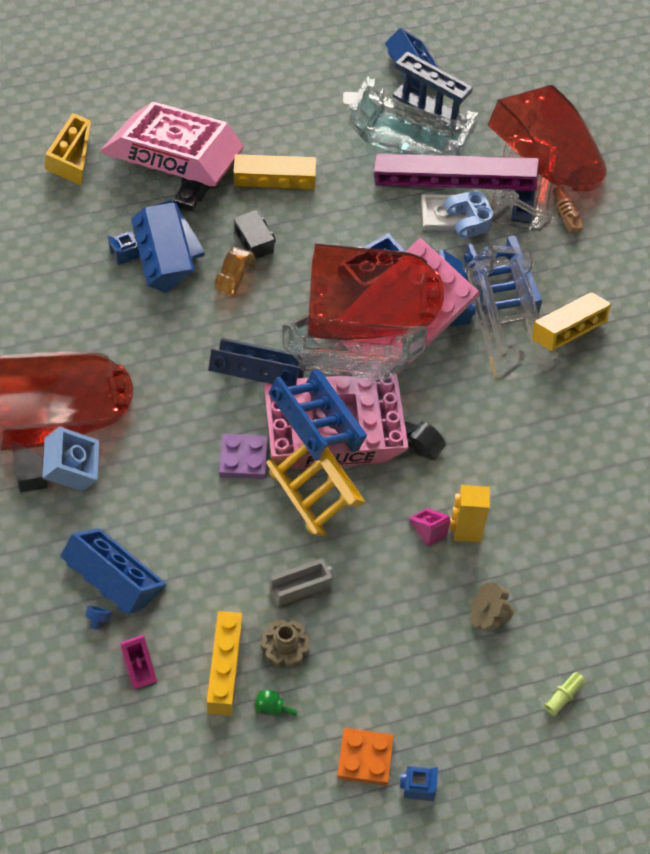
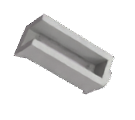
(300, 582)

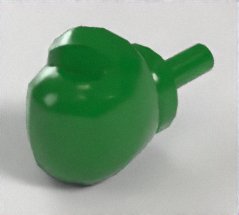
(270, 702)

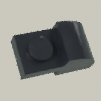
(190, 194)
(424, 439)

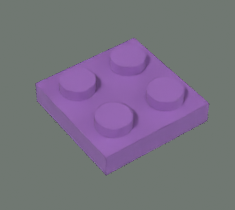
(243, 456)

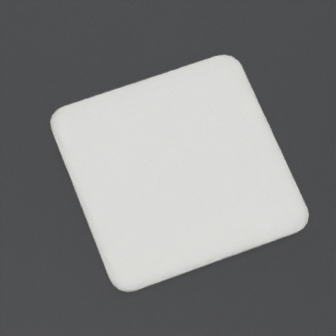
(348, 97)

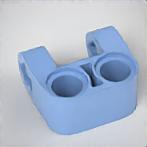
(476, 209)

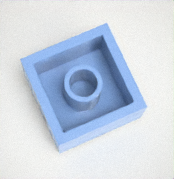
(70, 459)

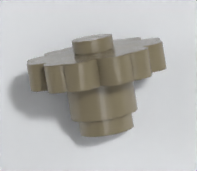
(491, 607)
(285, 643)

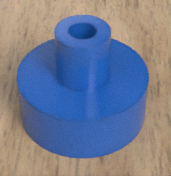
(97, 615)

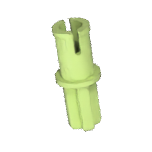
(564, 694)

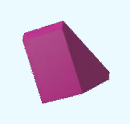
(431, 525)
(138, 662)

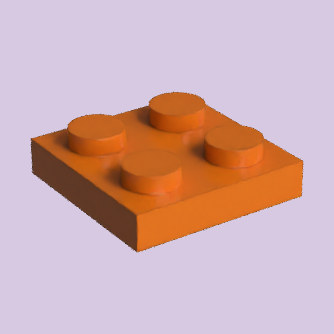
(365, 756)

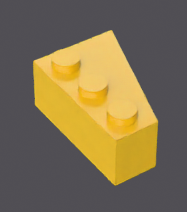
(69, 150)
(470, 513)

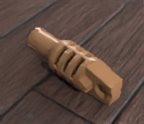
(567, 210)

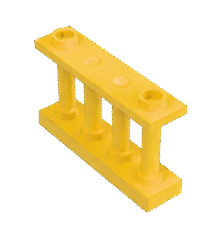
(337, 478)

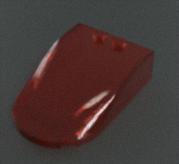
(550, 128)
(370, 293)
(59, 390)

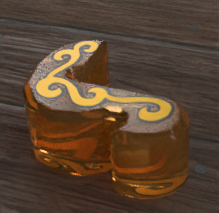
(234, 269)

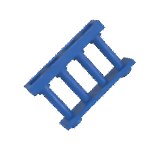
(511, 242)
(332, 406)

